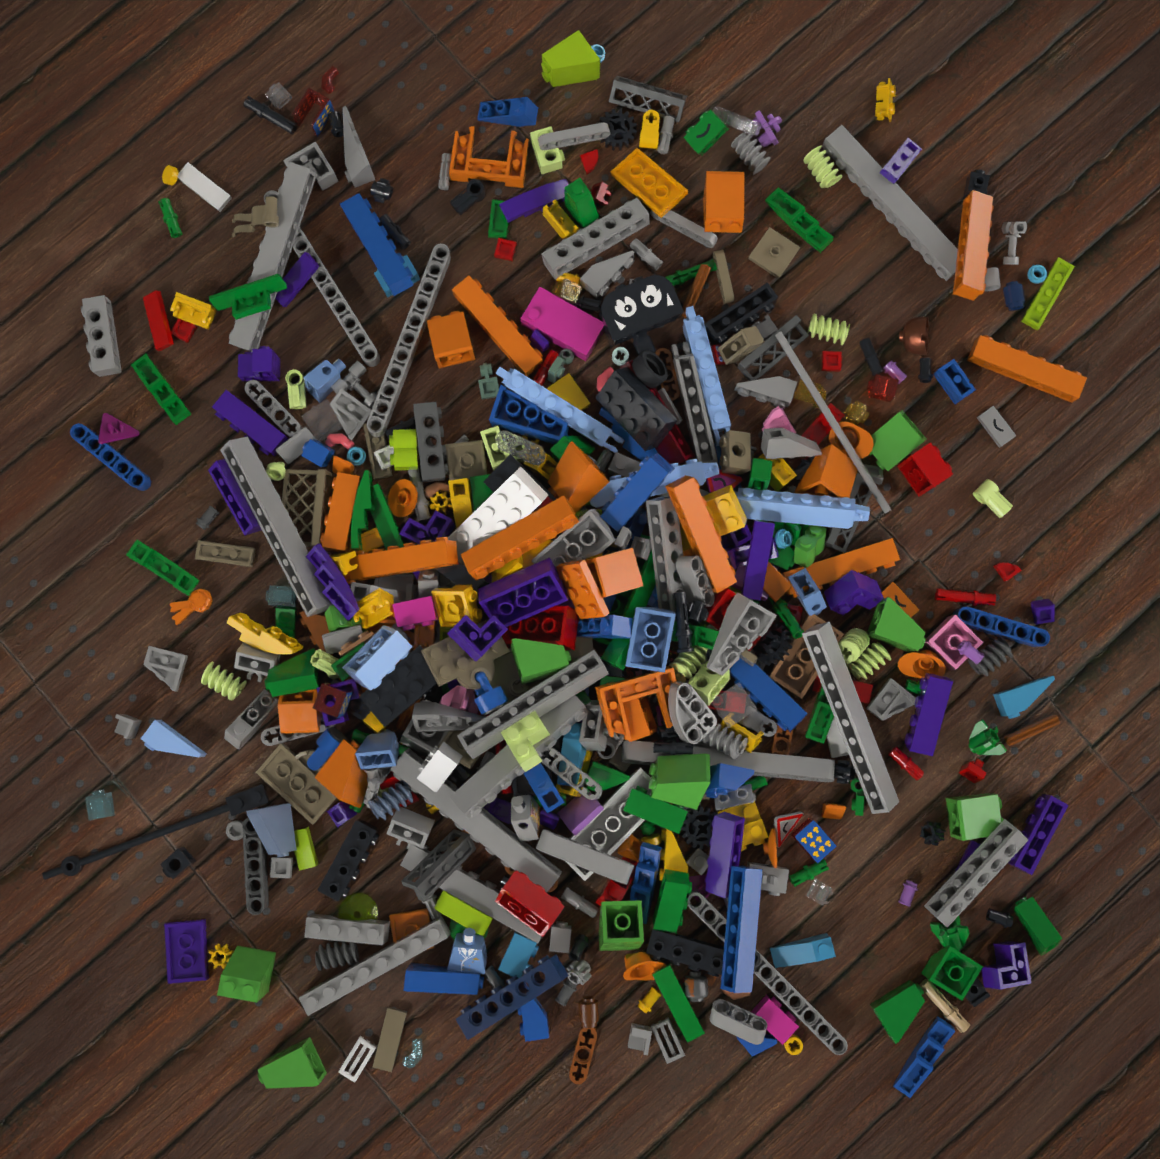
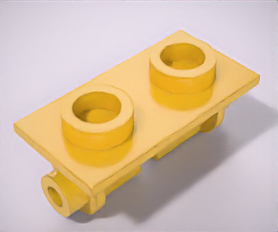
(886, 93)

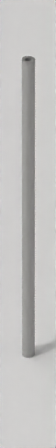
(833, 423)

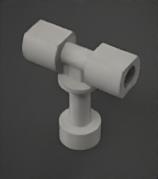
(1013, 230)
(352, 382)

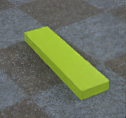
(1047, 293)

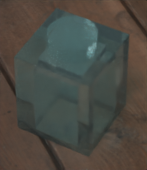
(281, 596)
(99, 805)

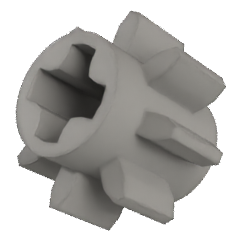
(579, 972)

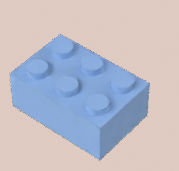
(377, 657)

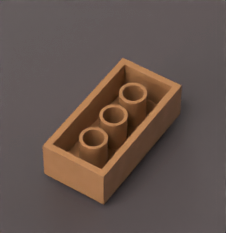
(797, 669)

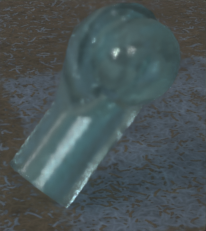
(417, 1054)

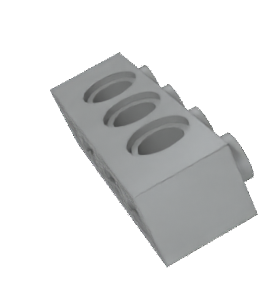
(90, 310)

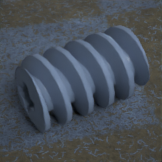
(389, 801)

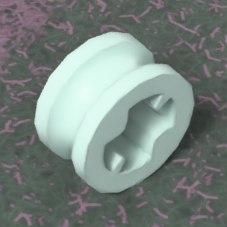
(614, 355)

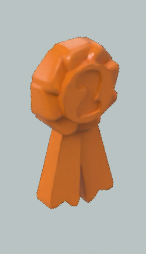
(199, 601)

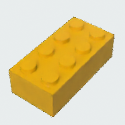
(725, 510)

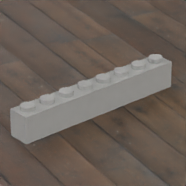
(540, 699)
(504, 767)
(472, 891)
(374, 965)

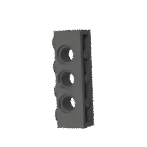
(430, 411)

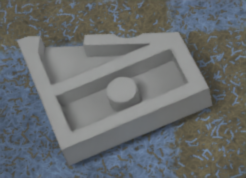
(349, 412)
(166, 665)
(890, 700)

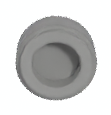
(234, 830)

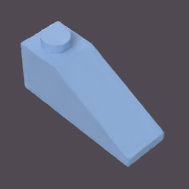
(166, 739)

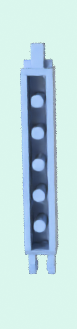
(699, 345)
(560, 408)
(693, 468)
(801, 508)

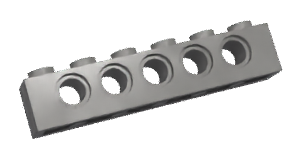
(604, 239)
(666, 548)
(976, 873)

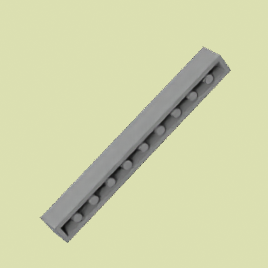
(892, 201)
(276, 249)
(276, 524)
(850, 718)
(482, 828)

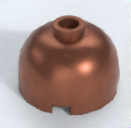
(915, 335)

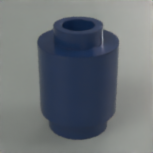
(1014, 296)

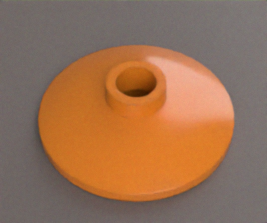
(402, 498)
(770, 848)

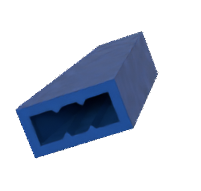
(440, 980)

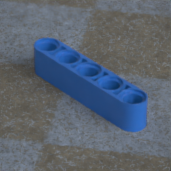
(103, 452)
(1010, 627)

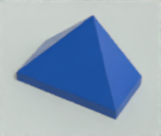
(769, 1041)

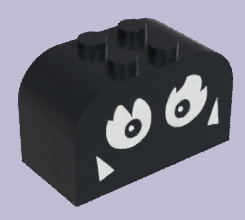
(639, 308)

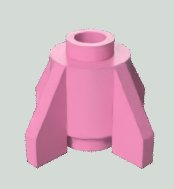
(778, 419)
(461, 699)

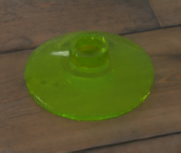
(361, 903)

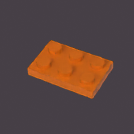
(582, 589)

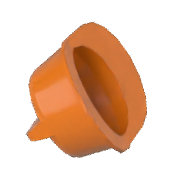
(858, 437)
(918, 663)
(640, 966)

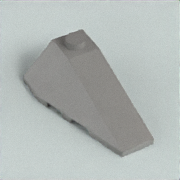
(355, 158)
(580, 542)
(740, 628)
(439, 717)

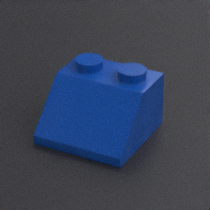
(726, 778)

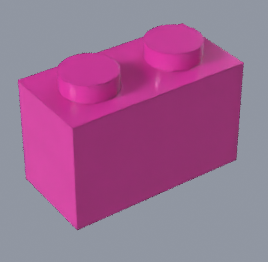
(415, 612)
(779, 1023)

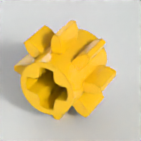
(438, 498)
(220, 950)

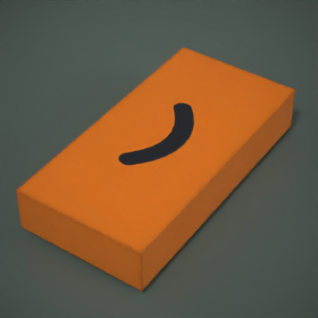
(896, 594)

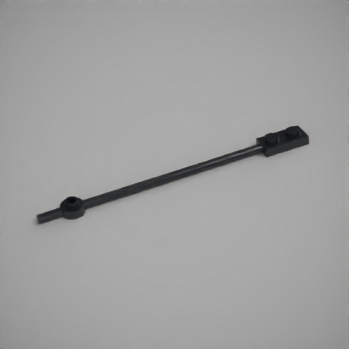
(235, 804)

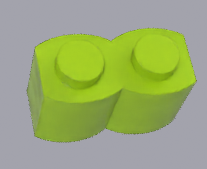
(404, 449)

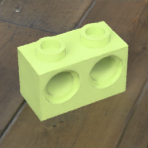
(541, 155)
(708, 683)

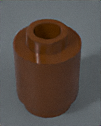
(588, 1012)

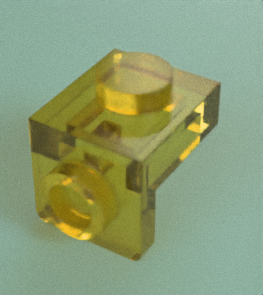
(567, 290)
(803, 394)

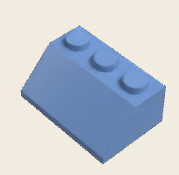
(650, 638)

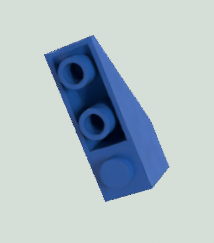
(509, 112)
(605, 627)
(544, 788)
(534, 1020)

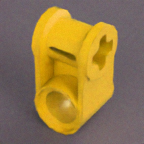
(649, 134)

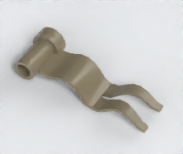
(261, 214)

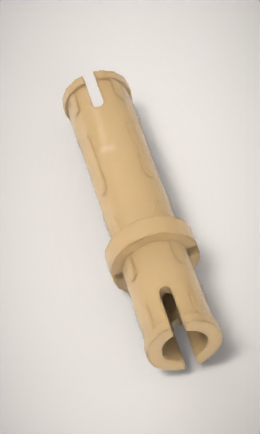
(950, 1012)

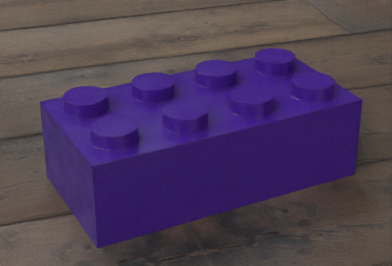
(523, 593)

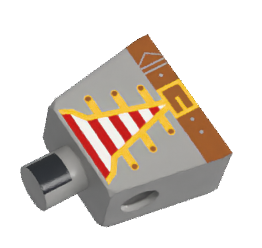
(525, 810)

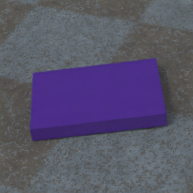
(186, 951)

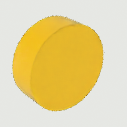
(170, 175)
(653, 839)

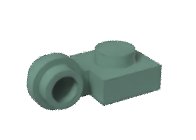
(557, 368)
(488, 387)

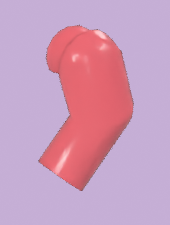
(603, 377)
(339, 438)

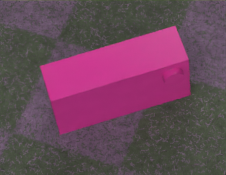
(563, 323)

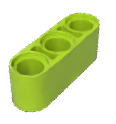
(463, 913)

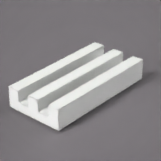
(372, 1047)

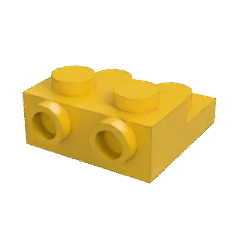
(455, 603)
(754, 829)

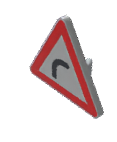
(784, 825)

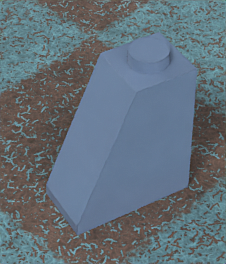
(274, 828)

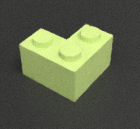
(495, 454)
(522, 737)

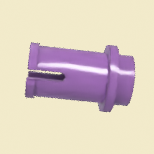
(894, 371)
(968, 650)
(908, 893)

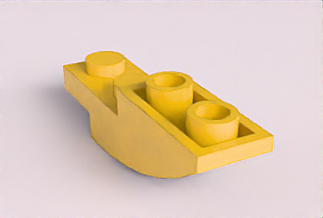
(267, 640)

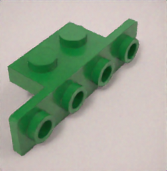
(249, 297)

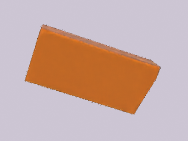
(775, 583)

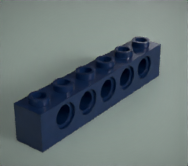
(473, 1025)

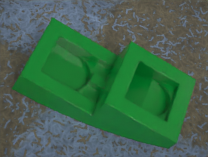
(286, 620)

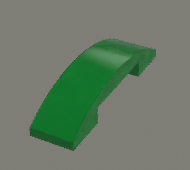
(163, 567)

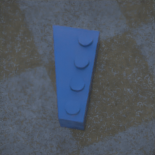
(526, 418)
(636, 492)

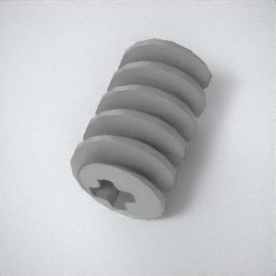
(750, 153)
(726, 742)

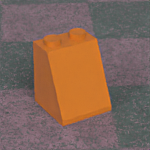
(723, 202)
(450, 339)
(829, 474)
(576, 477)
(615, 572)
(343, 774)

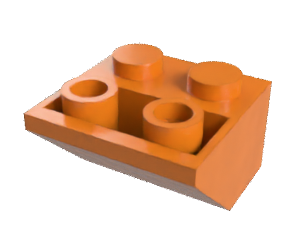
(297, 712)

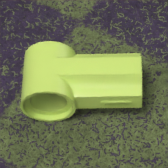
(296, 391)
(989, 494)
(323, 662)

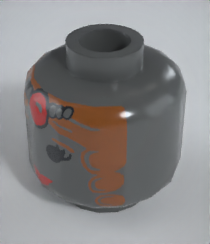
(695, 986)

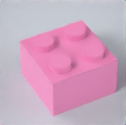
(947, 638)

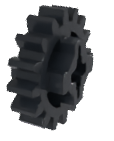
(619, 133)
(773, 645)
(694, 833)

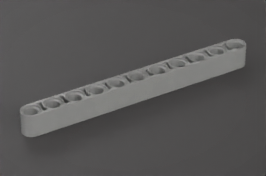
(337, 300)
(409, 331)
(762, 763)
(772, 978)

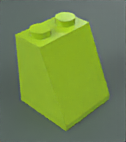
(570, 62)

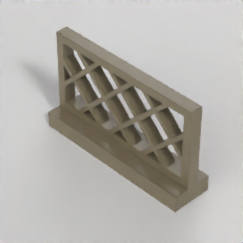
(320, 504)

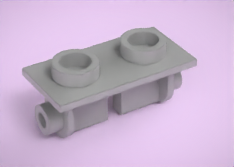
(735, 798)

